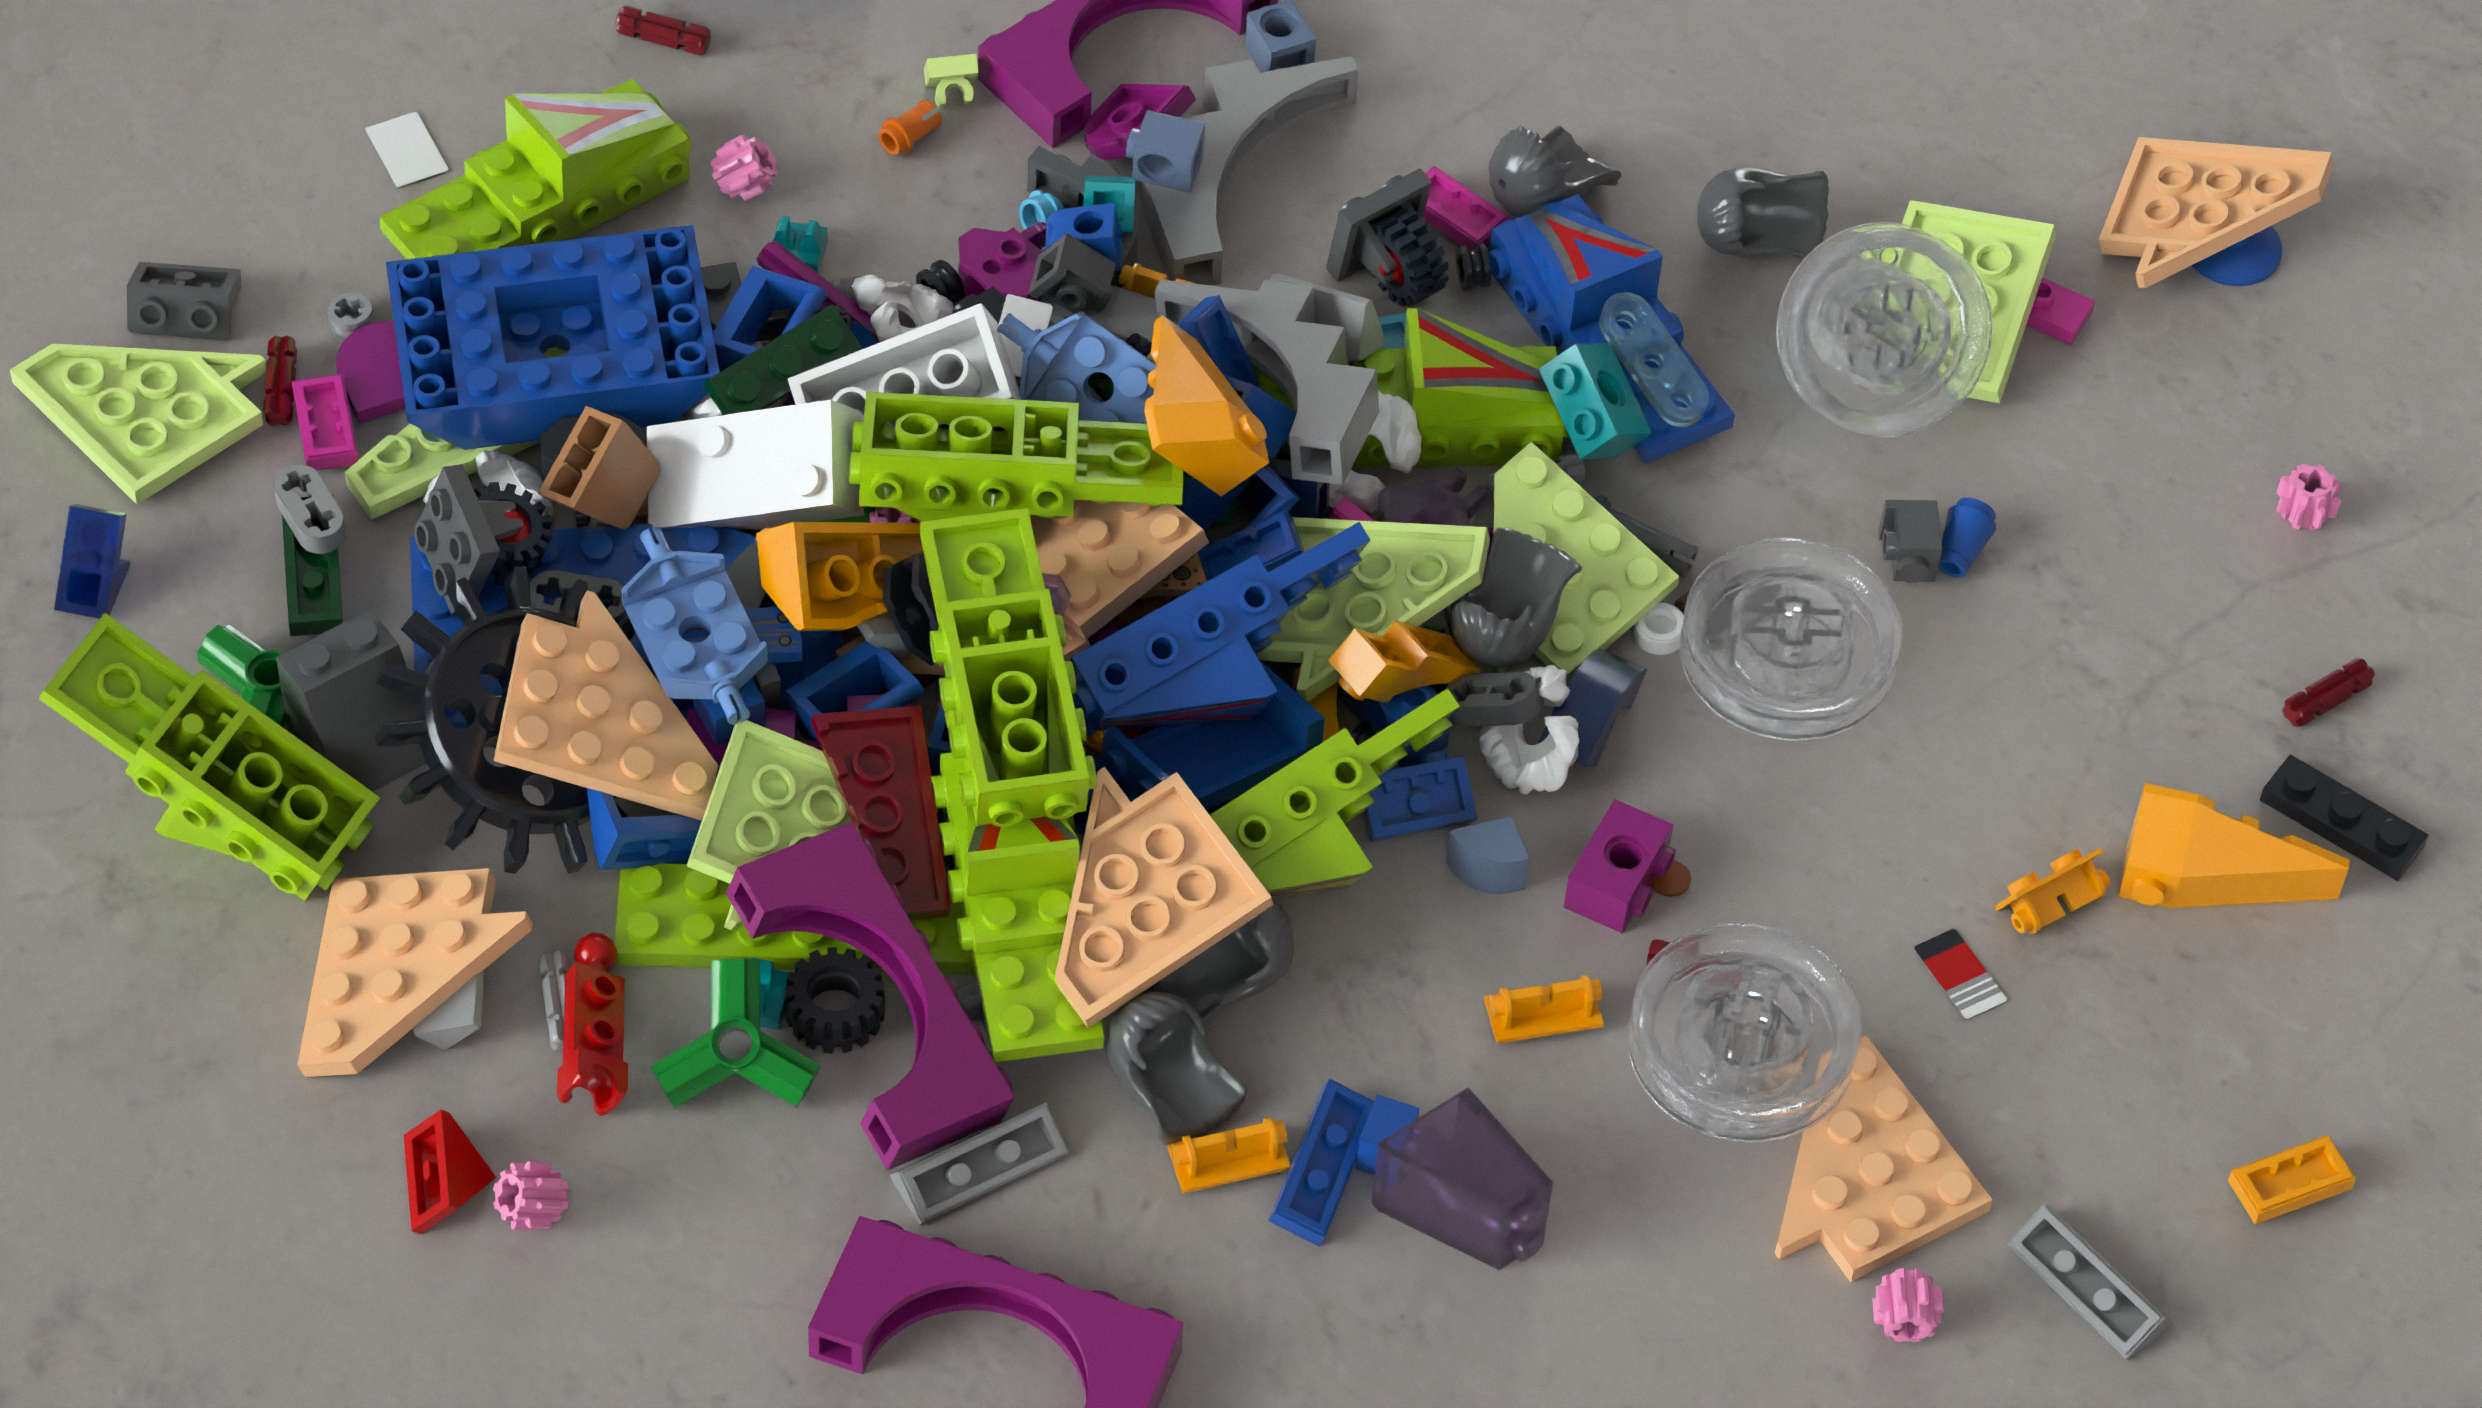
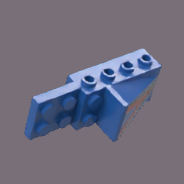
(1561, 272)
(1200, 651)

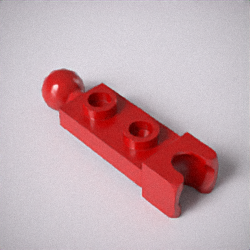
(594, 1026)

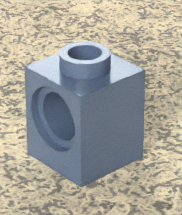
(1279, 37)
(1166, 151)

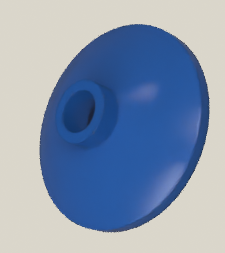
(2245, 261)

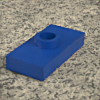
(1217, 336)
(1272, 539)

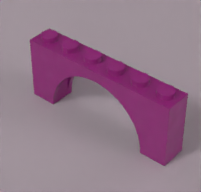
(1032, 59)
(839, 891)
(900, 1277)

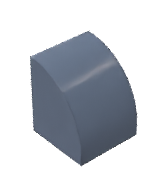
(1489, 856)

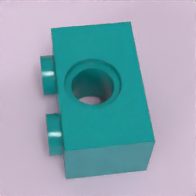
(1595, 401)

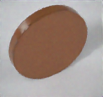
(1675, 882)

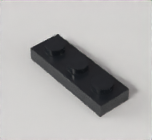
(2344, 817)

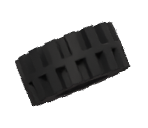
(835, 973)

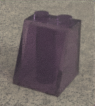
(1464, 1183)

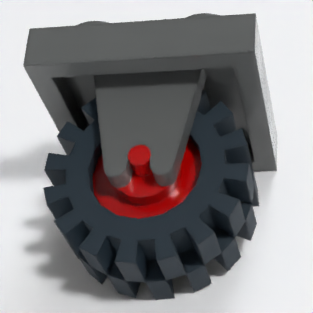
(1391, 240)
(479, 532)

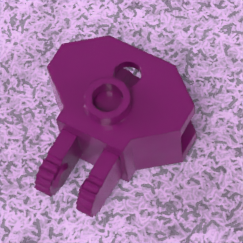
(1000, 259)

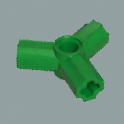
(245, 669)
(735, 1008)

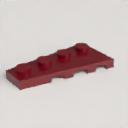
(889, 795)

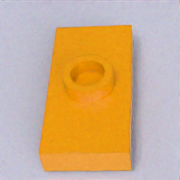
(2291, 1179)

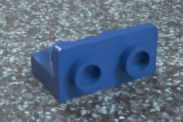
(1421, 798)

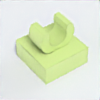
(951, 72)

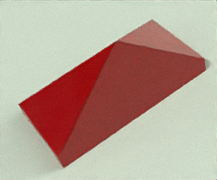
(441, 1170)

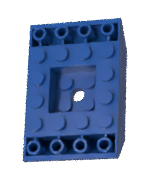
(482, 320)

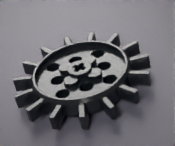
(456, 753)

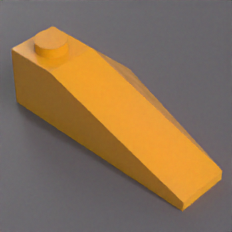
(1198, 415)
(832, 571)
(2199, 857)

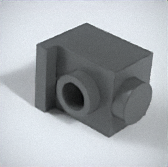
(1073, 276)
(1911, 539)

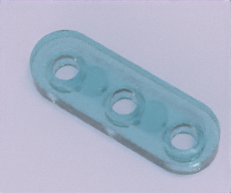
(1652, 342)

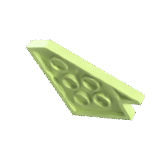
(2010, 262)
(143, 409)
(1618, 572)
(1403, 576)
(763, 801)

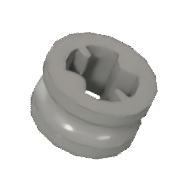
(355, 305)

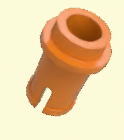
(900, 133)

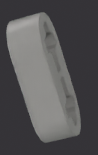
(319, 505)

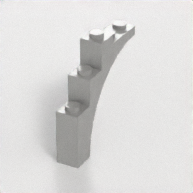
(1241, 116)
(1305, 359)

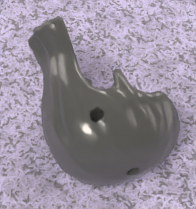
(1538, 171)
(1763, 212)
(1515, 603)
(1236, 965)
(1169, 1067)

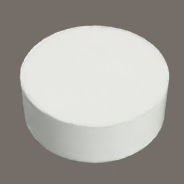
(1659, 629)

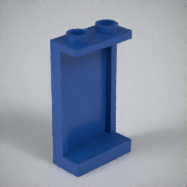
(1216, 757)

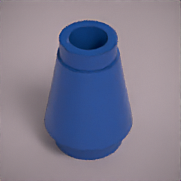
(1965, 534)

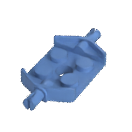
(1065, 357)
(693, 592)

